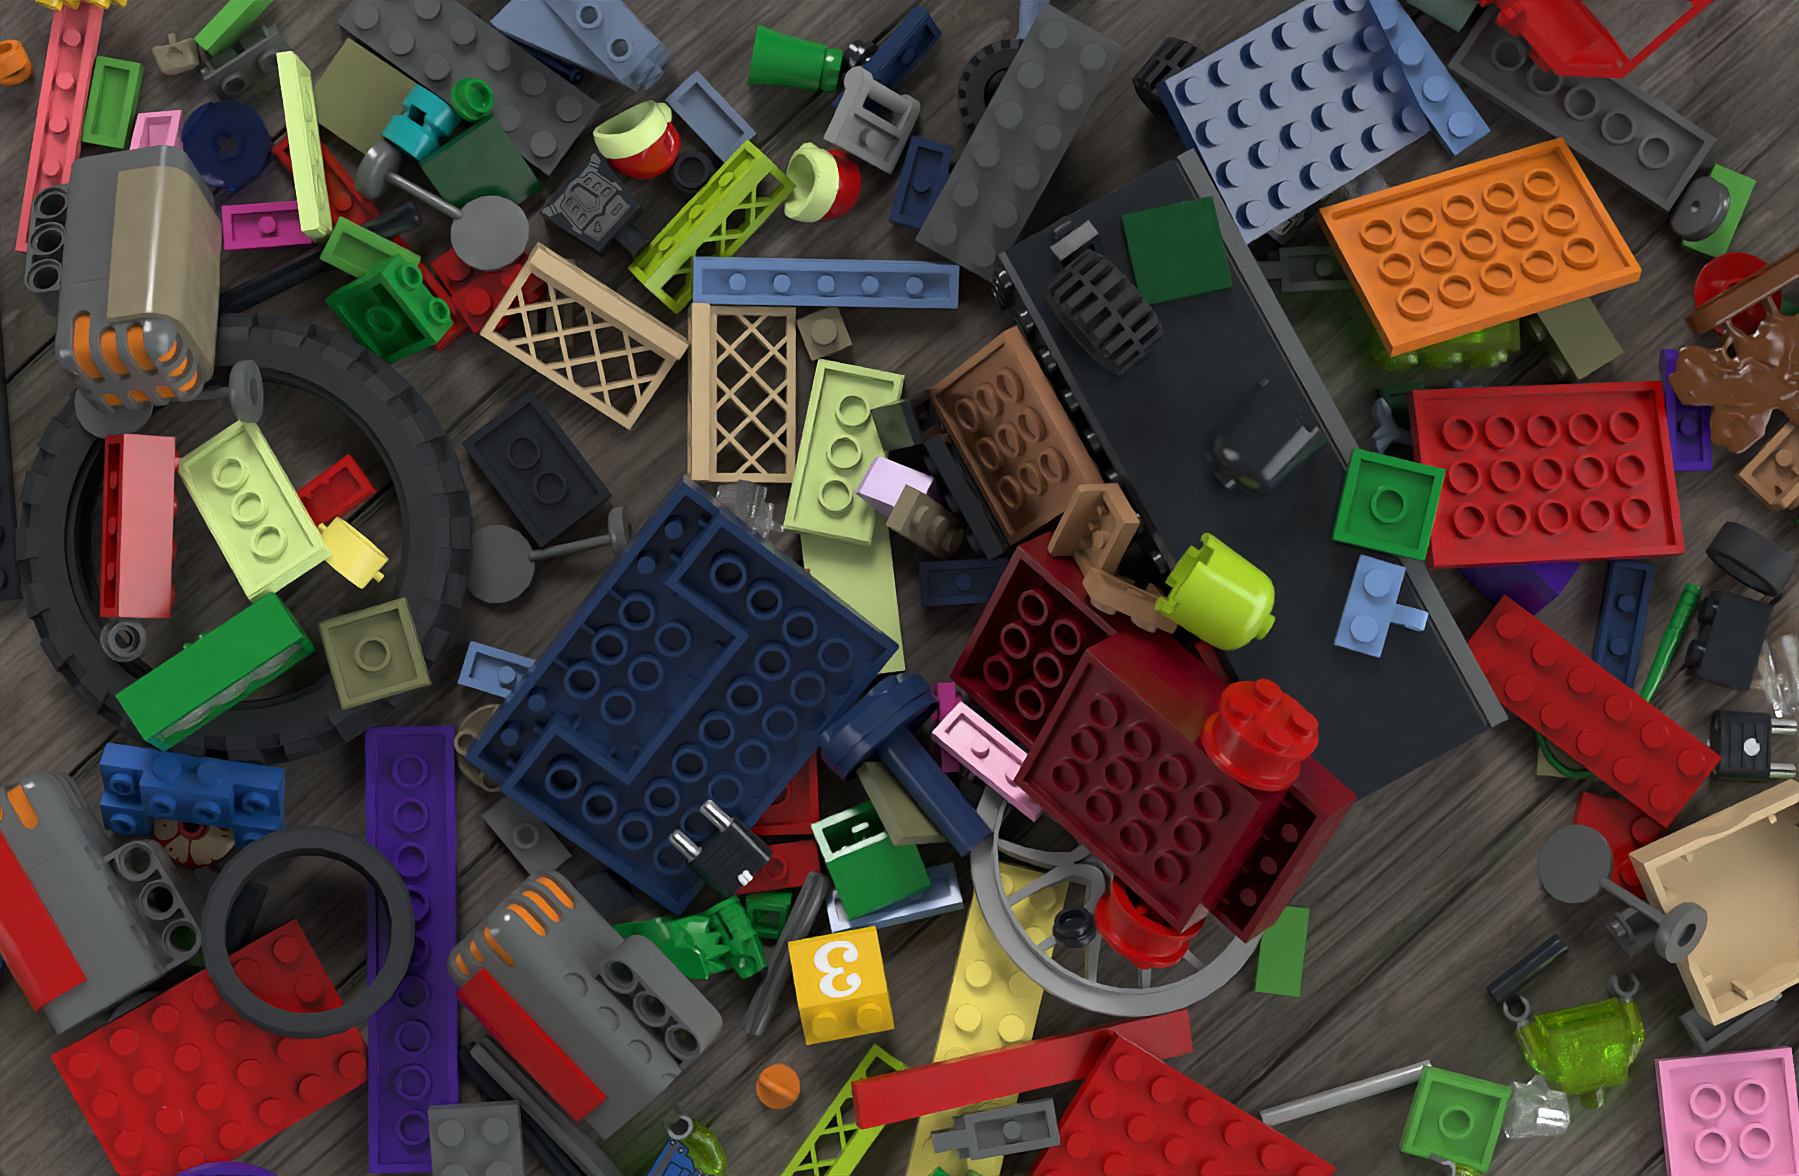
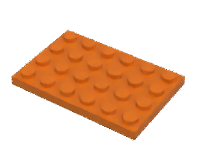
(1477, 246)

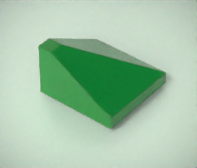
(769, 911)

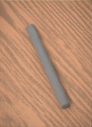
(1342, 1094)

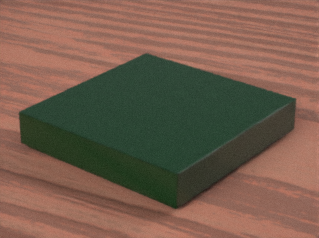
(479, 165)
(1177, 251)

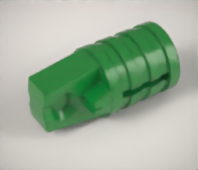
(737, 931)

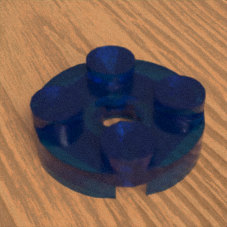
(252, 143)

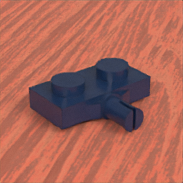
(920, 182)

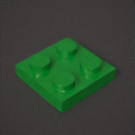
(1388, 504)

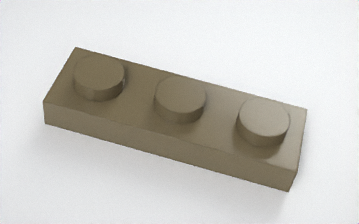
(926, 523)

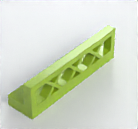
(708, 213)
(860, 1139)

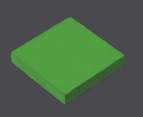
(1455, 1117)

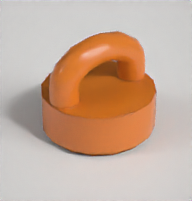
(13, 58)
(778, 1086)

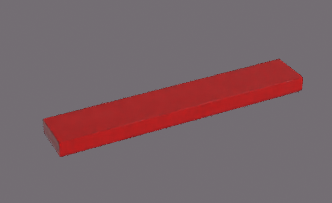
(354, 207)

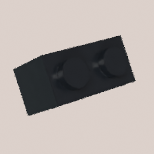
(1728, 640)

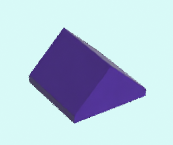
(1527, 585)

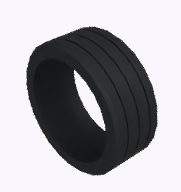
(307, 842)

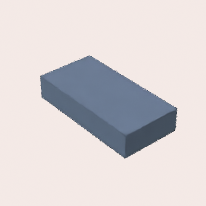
(710, 116)

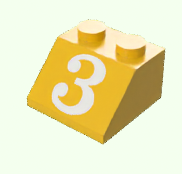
(841, 985)

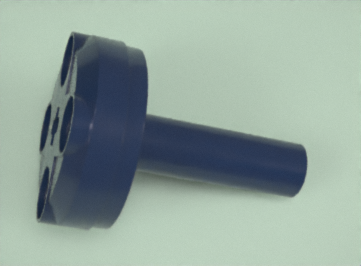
(883, 730)

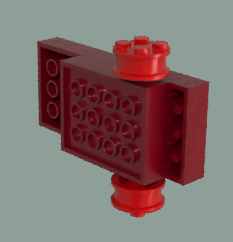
(1151, 761)

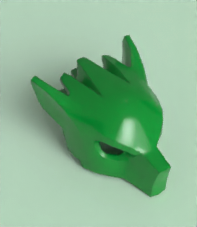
(684, 942)

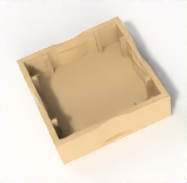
(1747, 879)

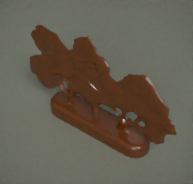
(1766, 362)

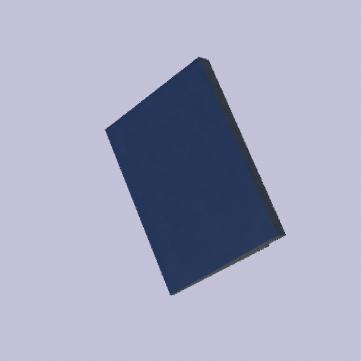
(675, 685)

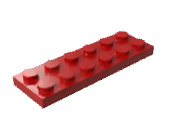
(1589, 712)

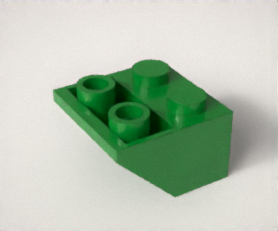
(866, 863)

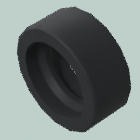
(1751, 559)

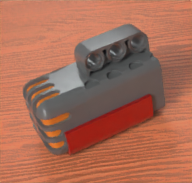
(75, 912)
(579, 1004)

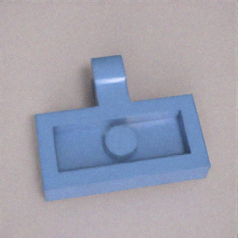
(1373, 607)

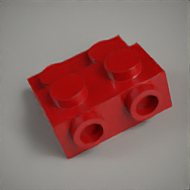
(480, 292)

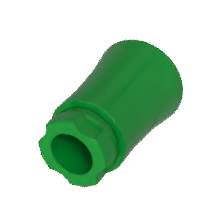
(793, 62)

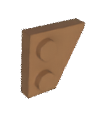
(1117, 593)

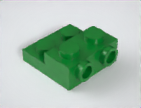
(391, 310)

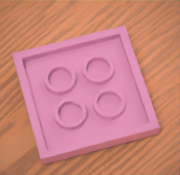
(1730, 1113)

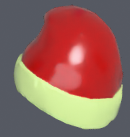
(640, 140)
(825, 184)

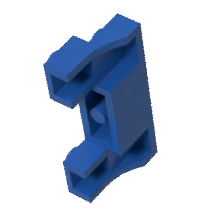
(189, 789)

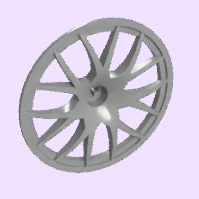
(1085, 869)

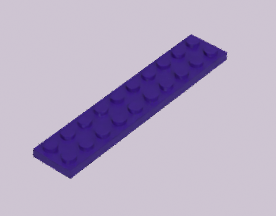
(418, 1029)

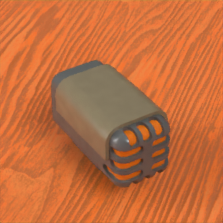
(131, 276)

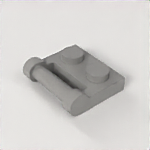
(866, 133)

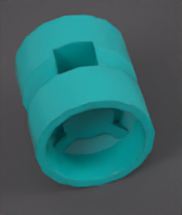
(420, 109)

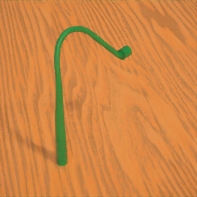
(1661, 661)

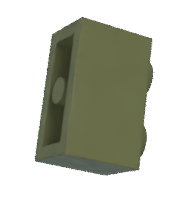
(1574, 338)

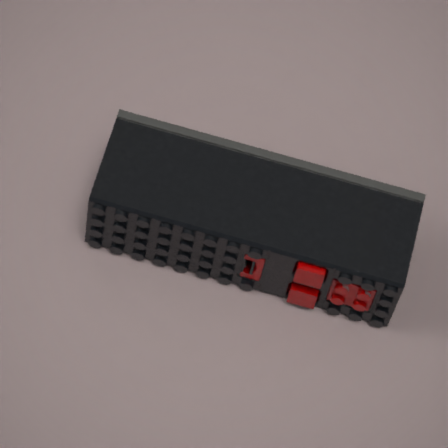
(1152, 440)

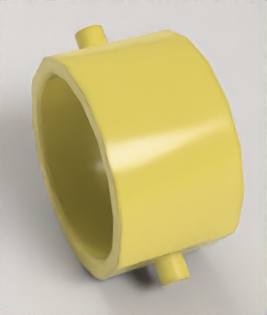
(352, 553)

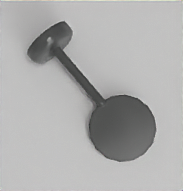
(485, 232)
(244, 393)
(507, 563)
(1578, 867)

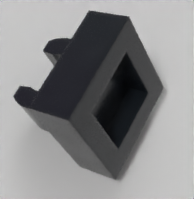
(1073, 241)

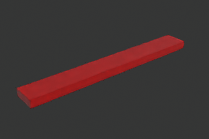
(1010, 1069)

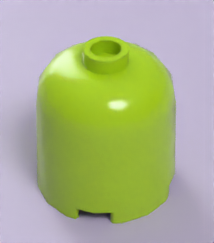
(1219, 596)

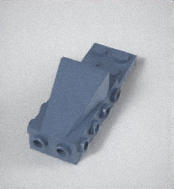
(590, 35)

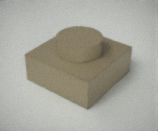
(824, 333)

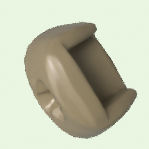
(178, 56)

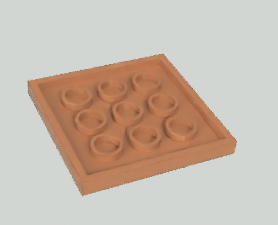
(1014, 435)

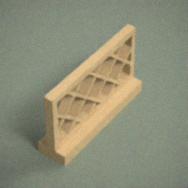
(604, 303)
(702, 393)

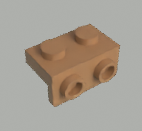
(1774, 470)
(1095, 527)

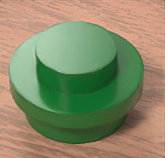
(472, 99)

